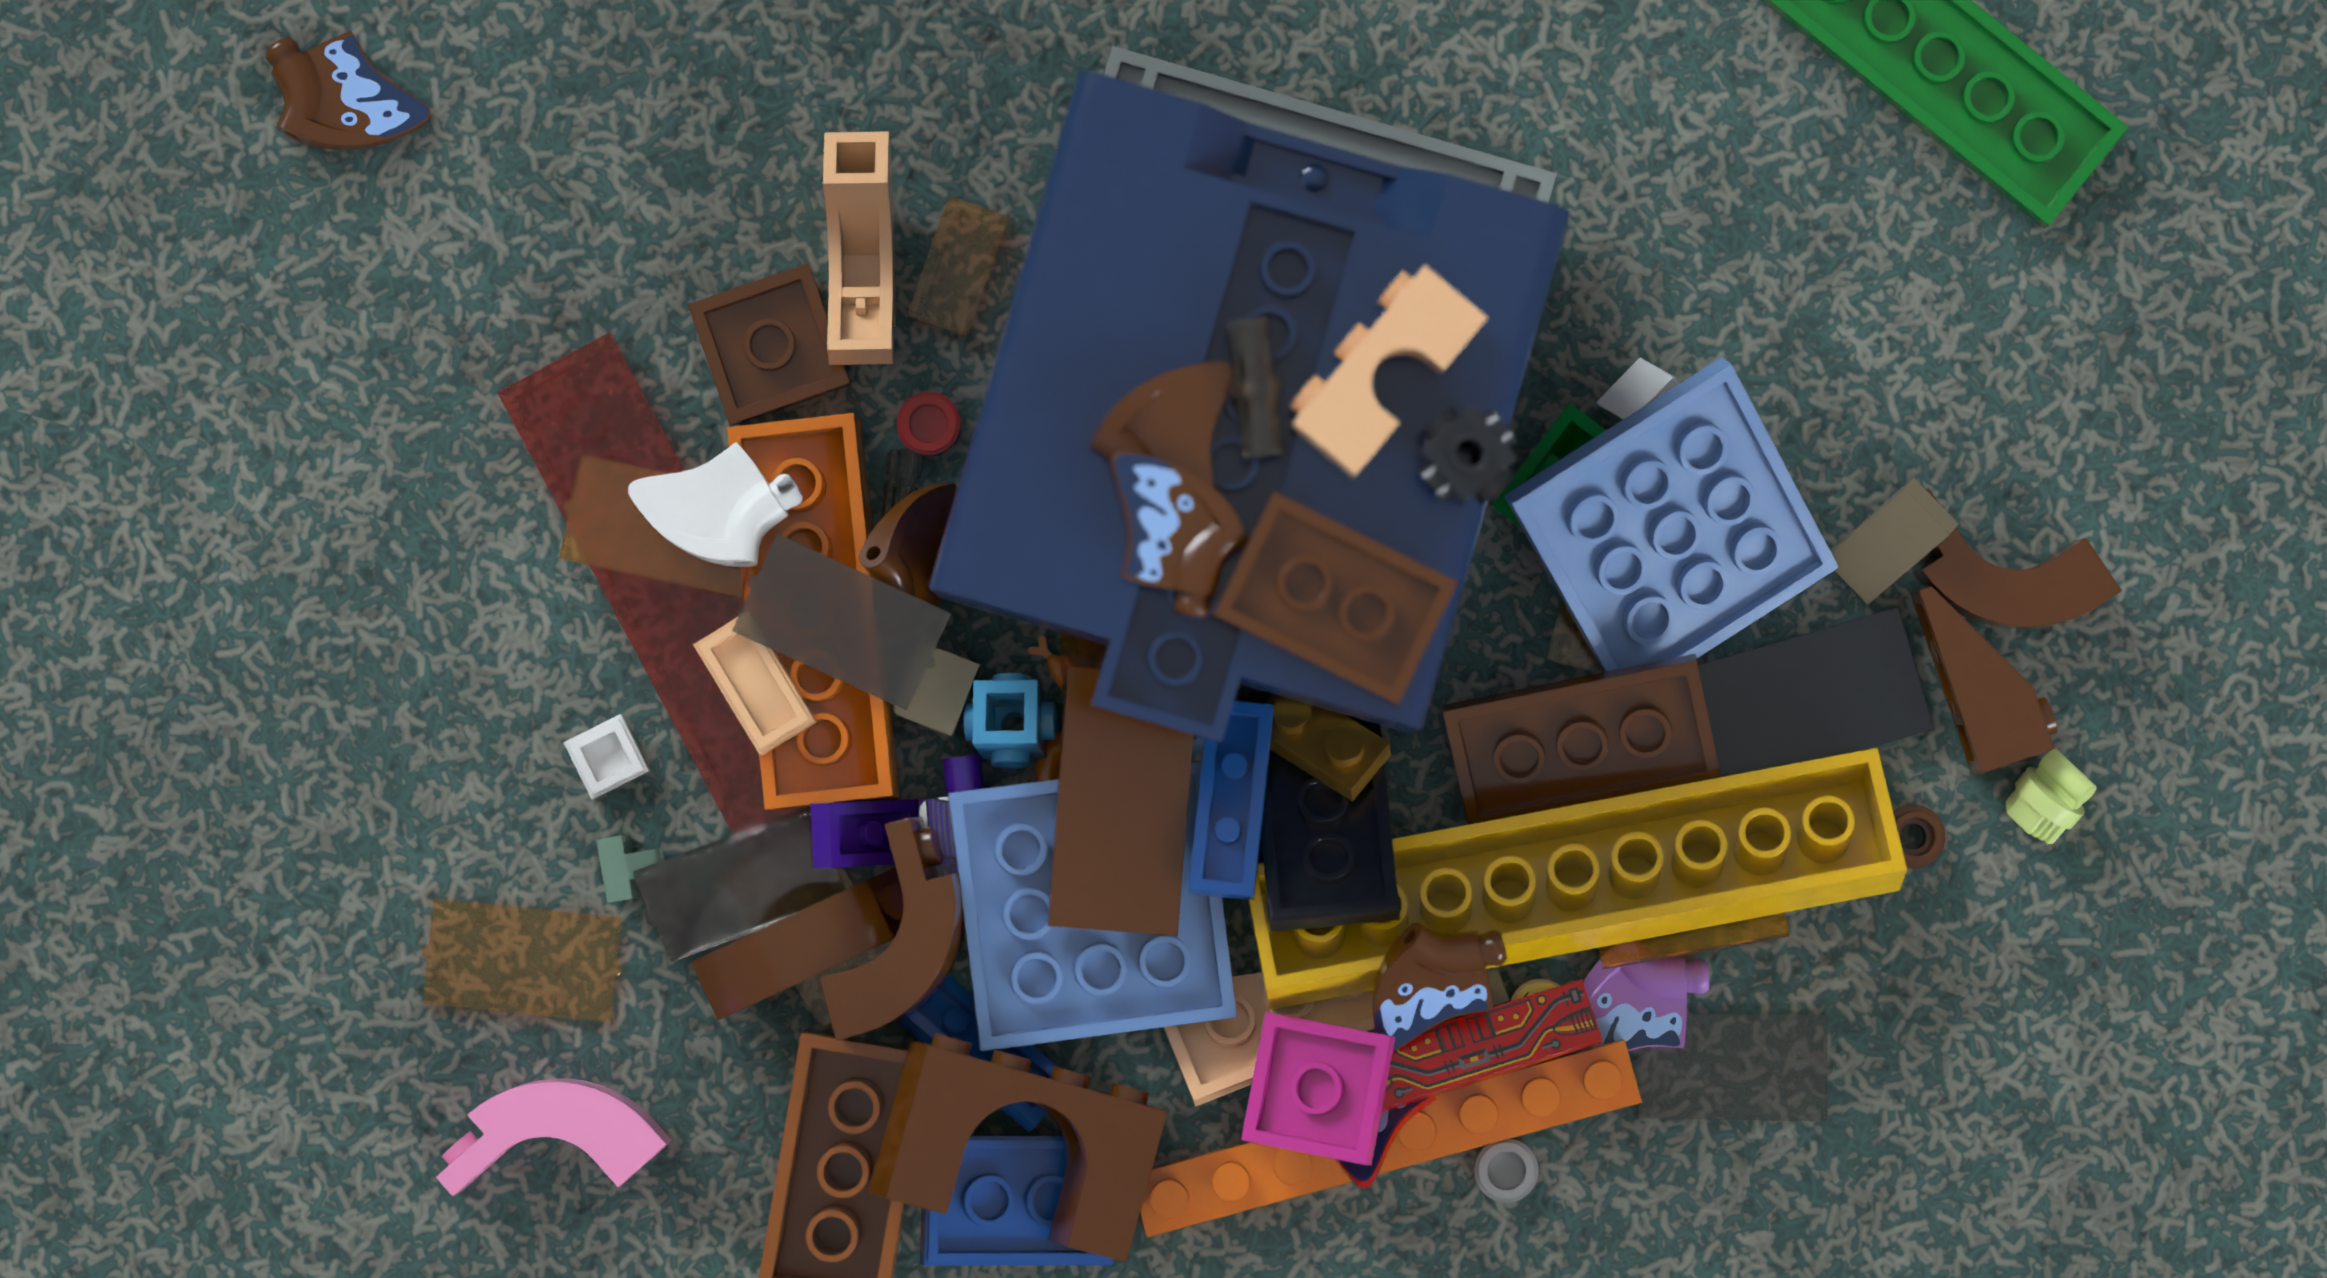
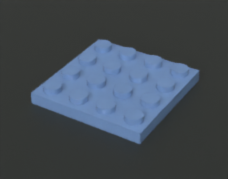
(1673, 525)
(1072, 982)

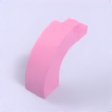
(589, 1115)

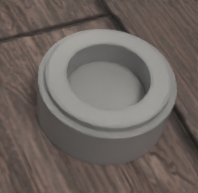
(1506, 1170)

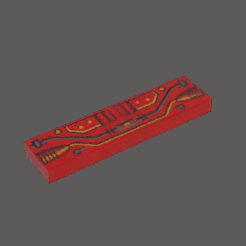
(1492, 1044)

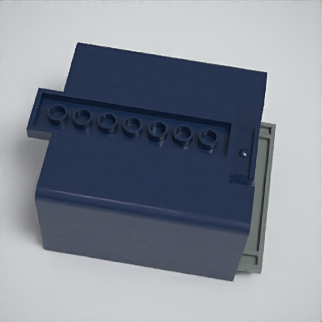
(1156, 228)

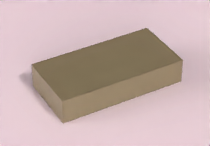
(1892, 540)

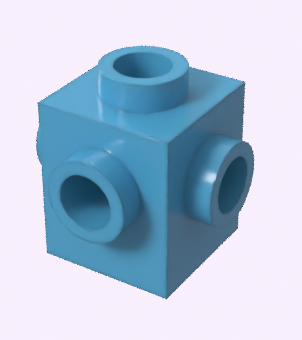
(995, 704)

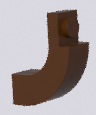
(2041, 596)
(802, 945)
(921, 950)

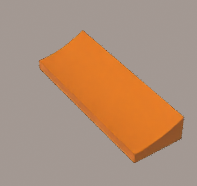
(852, 744)

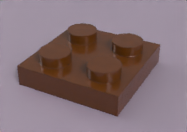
(768, 344)

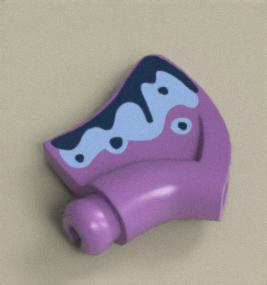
(1645, 1000)

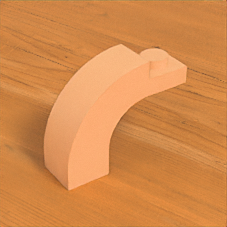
(860, 247)

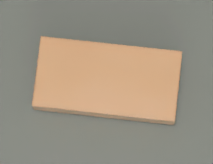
(755, 687)

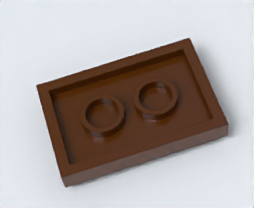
(1335, 598)

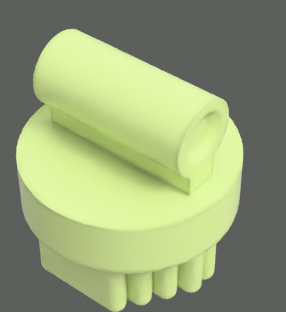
(2049, 797)

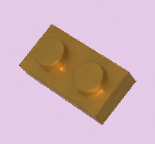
(1327, 745)

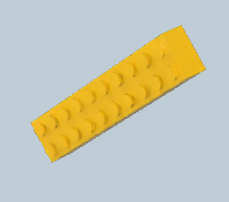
(1615, 871)

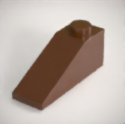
(1987, 698)

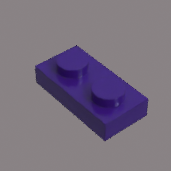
(855, 832)

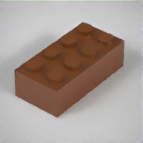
(832, 1136)

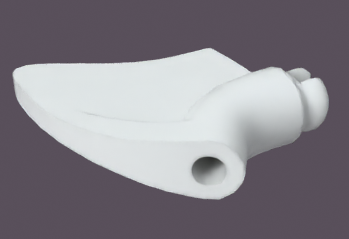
(717, 507)

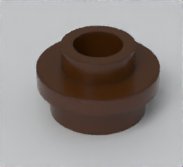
(1932, 831)

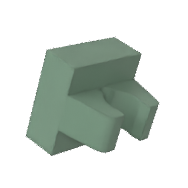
(618, 865)

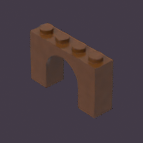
(948, 1094)

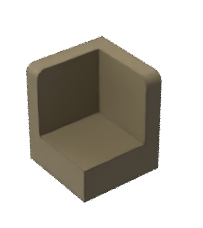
(942, 693)

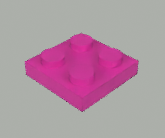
(1318, 1088)

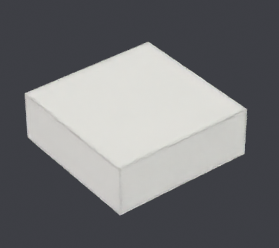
(606, 756)

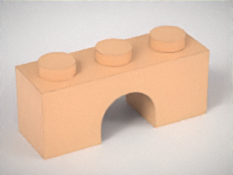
(1421, 321)

